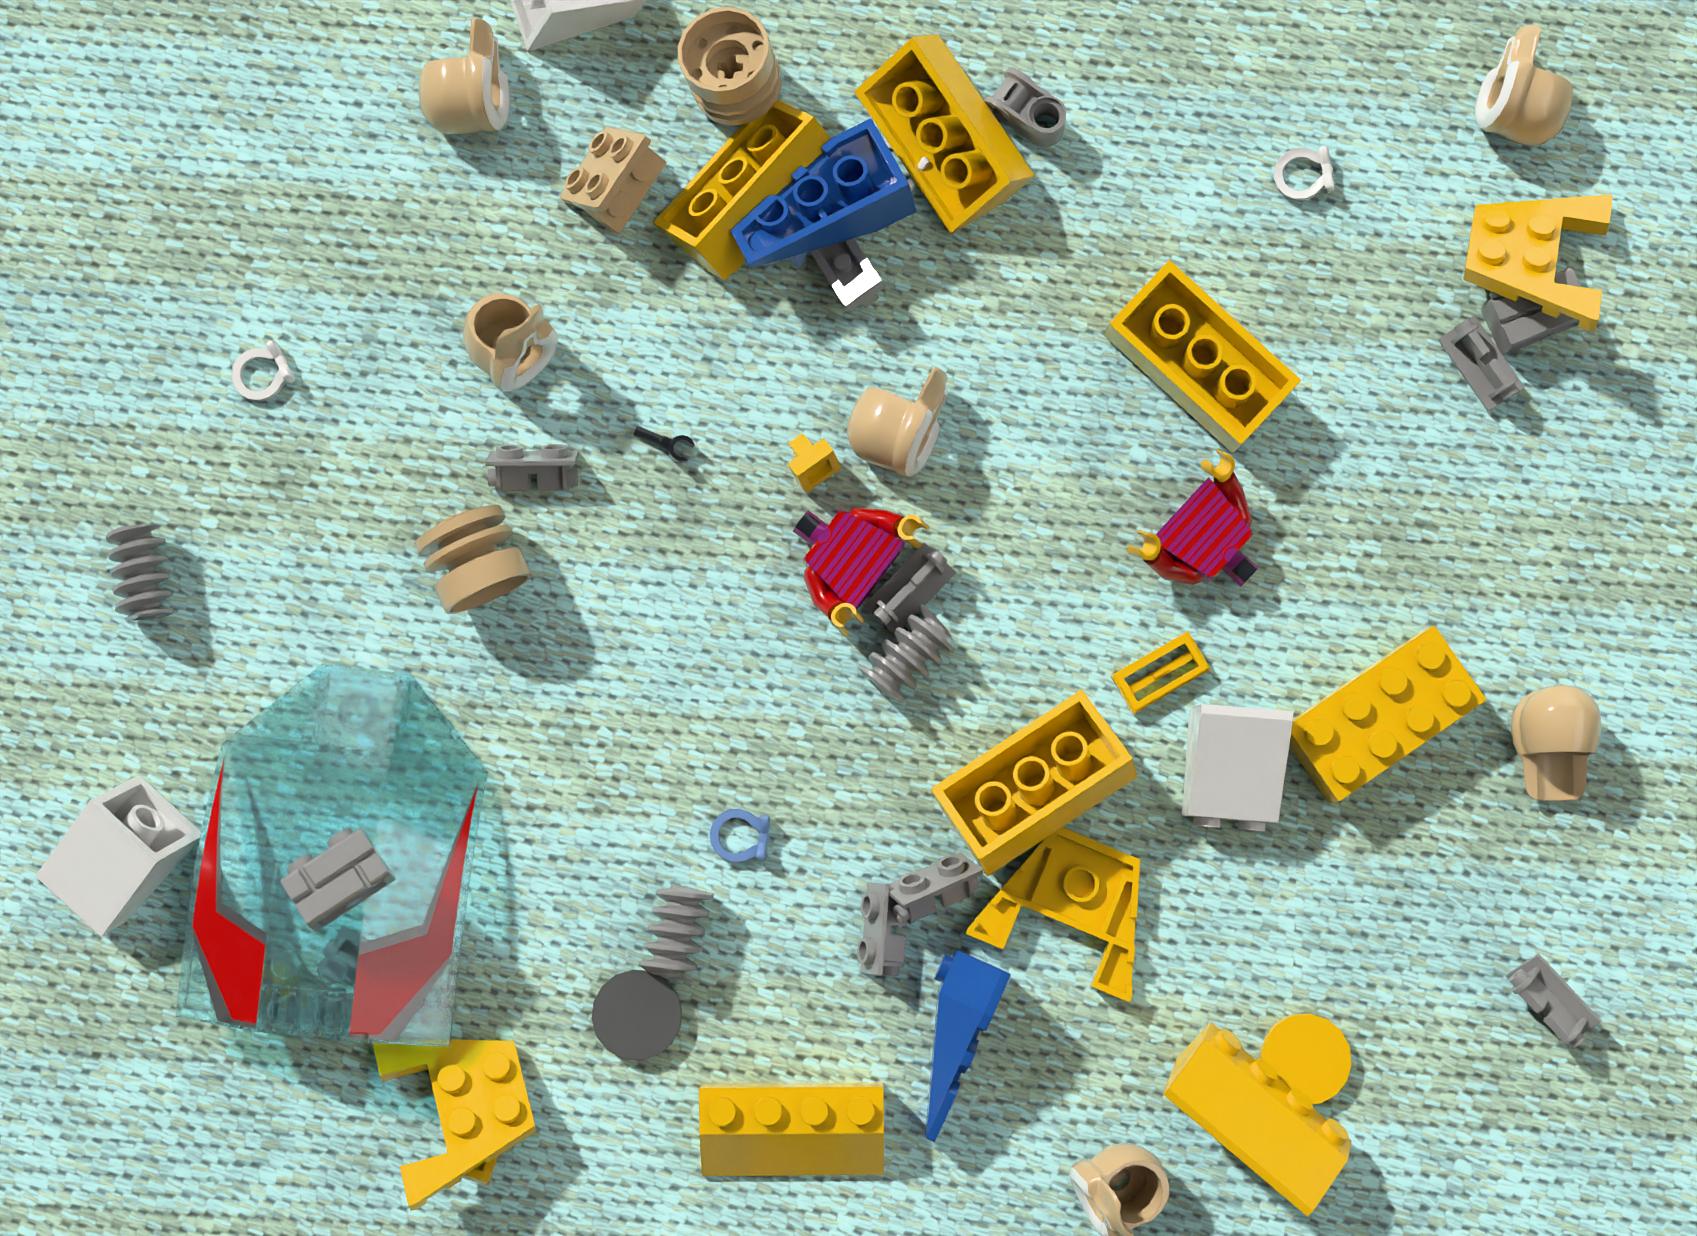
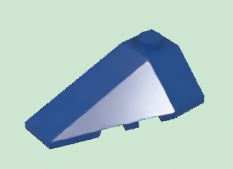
(836, 198)
(963, 1009)

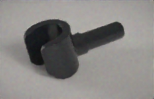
(664, 442)

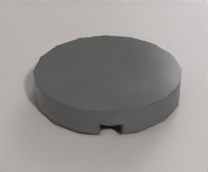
(637, 1015)

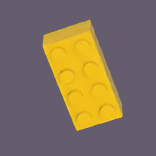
(1201, 356)
(1383, 714)
(1035, 782)

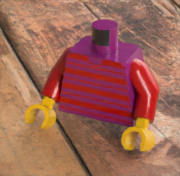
(1204, 532)
(852, 557)

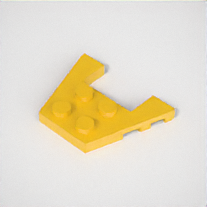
(1517, 252)
(1078, 886)
(478, 1105)

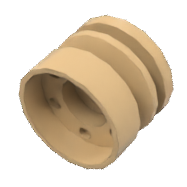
(729, 66)
(469, 550)

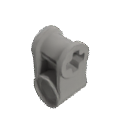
(1020, 102)

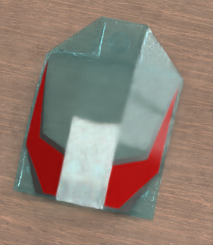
(317, 761)

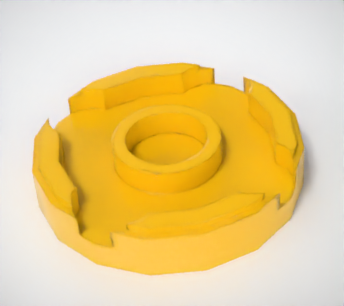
(1308, 1055)

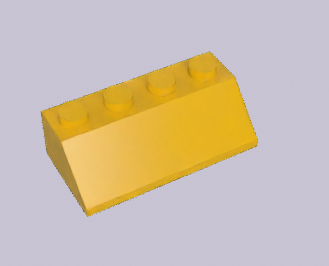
(936, 113)
(736, 180)
(1258, 1117)
(791, 1129)

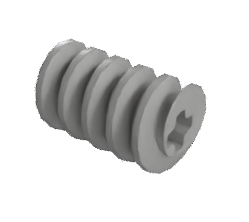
(138, 572)
(908, 655)
(675, 931)

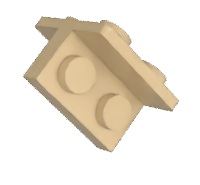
(613, 177)

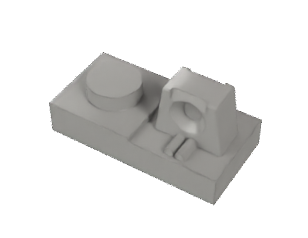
(849, 273)

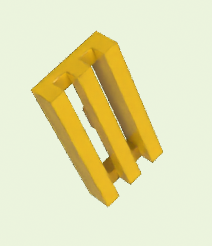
(1128, 691)

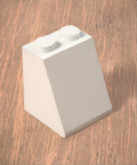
(556, 20)
(1235, 765)
(117, 854)

